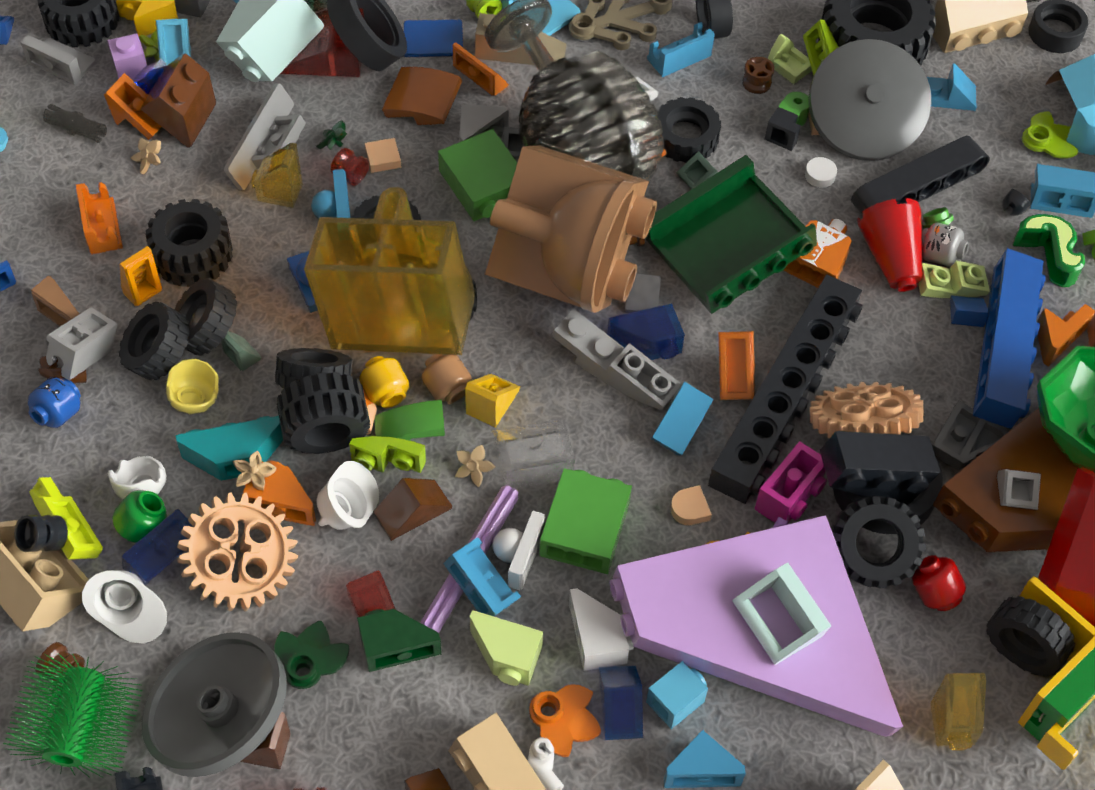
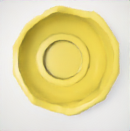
(192, 386)

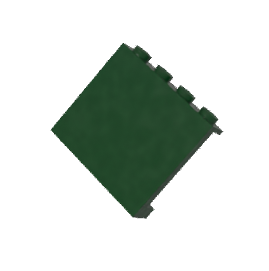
(728, 235)

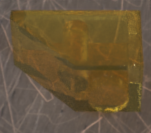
(279, 177)
(959, 710)

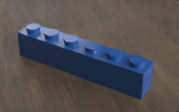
(1009, 339)

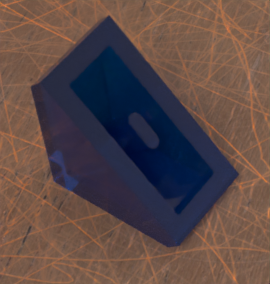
(621, 702)

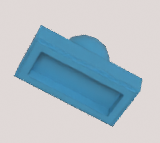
(330, 203)

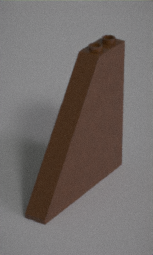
(973, 493)

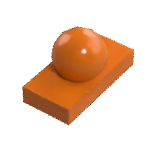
(736, 365)

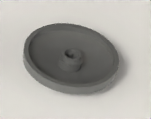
(869, 99)
(214, 704)

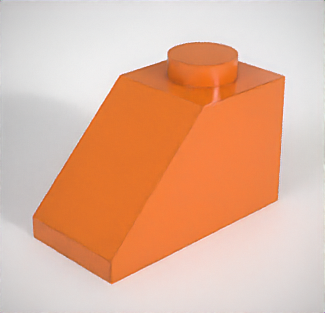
(286, 494)

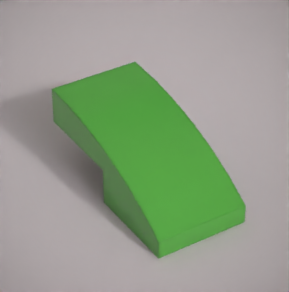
(412, 421)

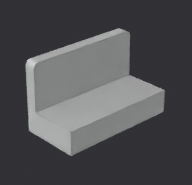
(57, 58)

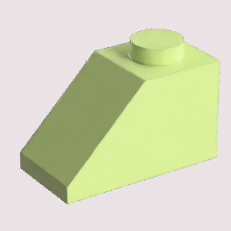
(507, 647)

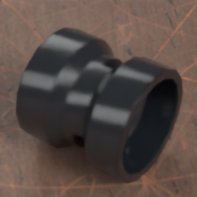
(39, 533)

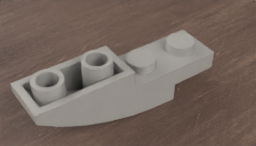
(617, 366)

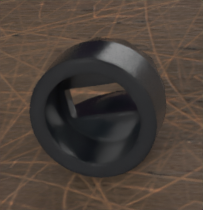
(1016, 201)

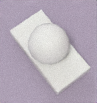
(519, 548)

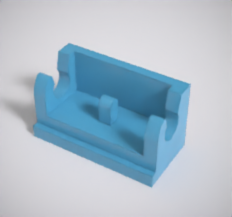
(682, 52)
(1063, 191)
(480, 579)

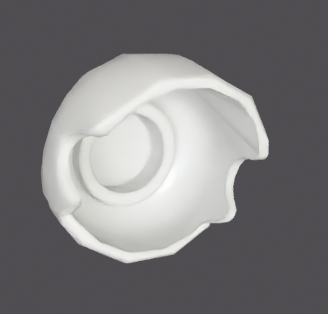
(138, 474)

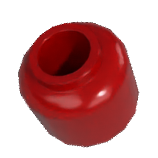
(939, 583)

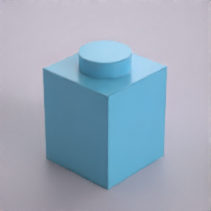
(677, 694)

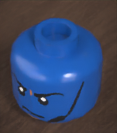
(54, 402)

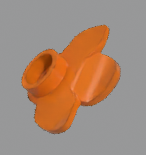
(570, 720)

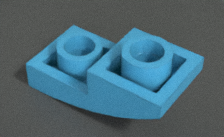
(682, 419)

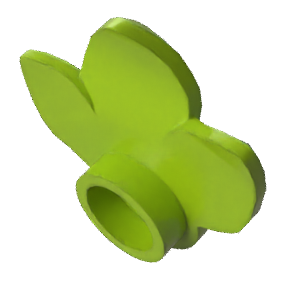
(1048, 137)

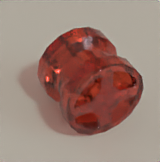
(355, 167)

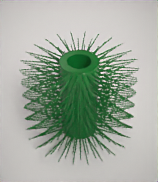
(73, 718)

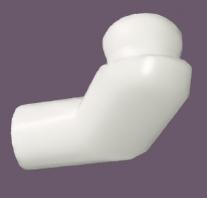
(541, 760)

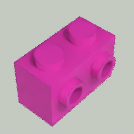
(792, 484)

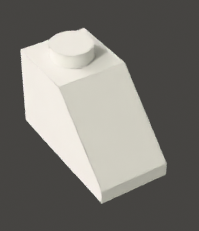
(598, 632)

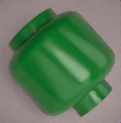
(138, 515)

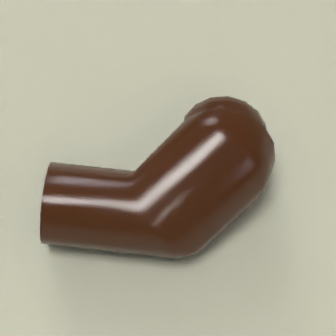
(54, 371)

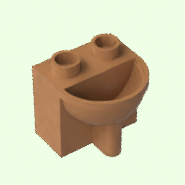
(569, 229)

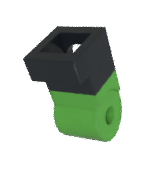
(787, 120)

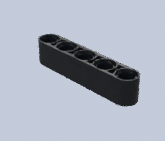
(924, 175)

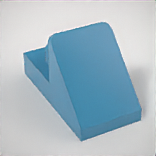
(954, 92)

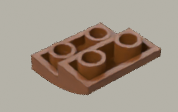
(422, 94)

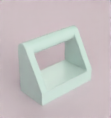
(797, 603)

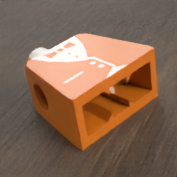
(826, 257)

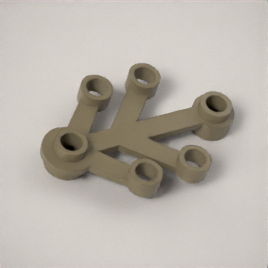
(586, 26)

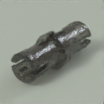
(74, 123)

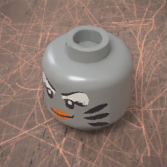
(943, 244)

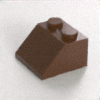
(181, 99)

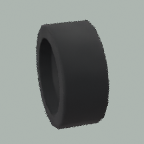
(715, 16)
(1053, 40)

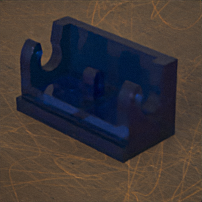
(157, 548)

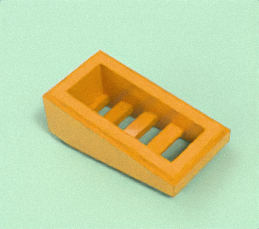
(140, 277)

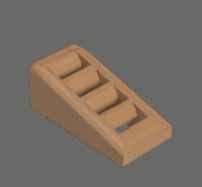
(53, 302)

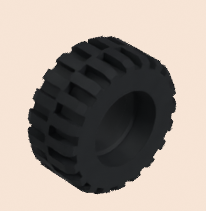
(909, 20)

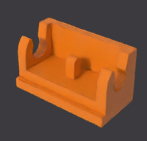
(99, 219)

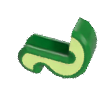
(1058, 241)

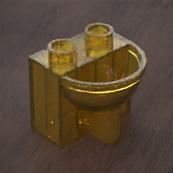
(391, 281)

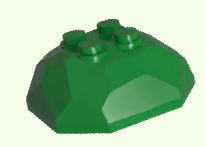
(1068, 406)

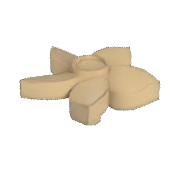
(147, 154)
(473, 464)
(253, 470)

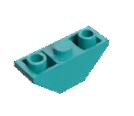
(218, 447)

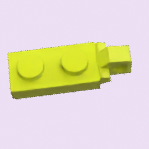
(81, 539)

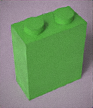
(478, 172)
(585, 520)

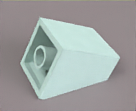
(267, 35)

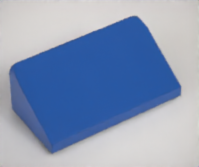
(432, 37)

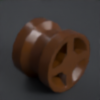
(758, 75)
(53, 651)

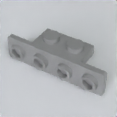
(267, 133)

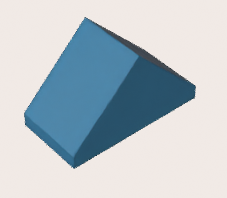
(704, 765)

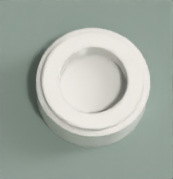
(820, 172)

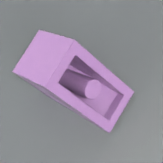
(127, 55)

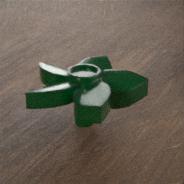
(333, 136)

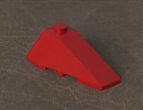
(1071, 554)

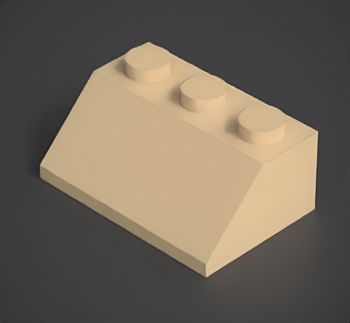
(977, 22)
(36, 585)

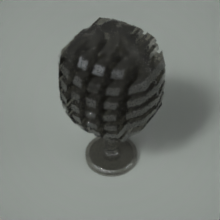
(579, 103)

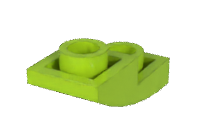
(377, 451)

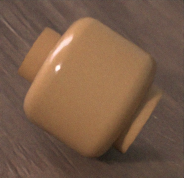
(445, 377)

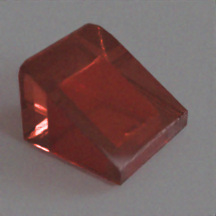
(369, 594)

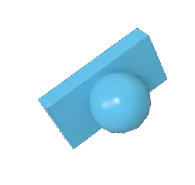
(173, 39)

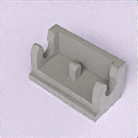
(81, 342)

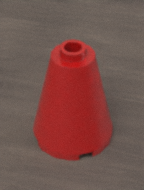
(895, 241)

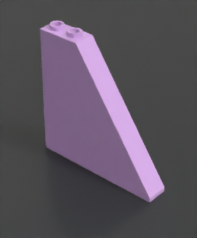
(685, 613)

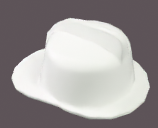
(348, 497)
(125, 605)

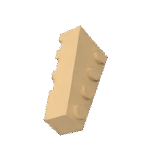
(493, 758)

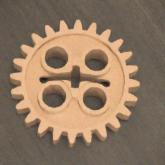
(867, 410)
(206, 546)

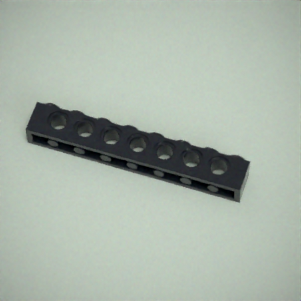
(823, 319)

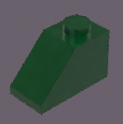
(395, 639)

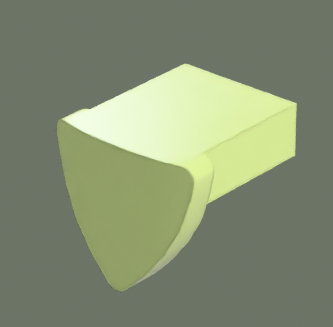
(789, 60)

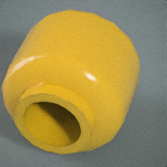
(384, 381)

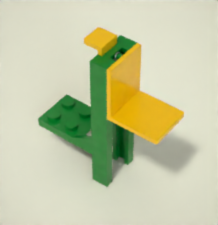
(1069, 690)

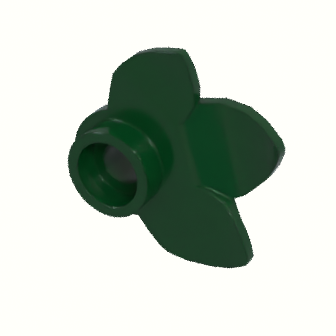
(310, 650)

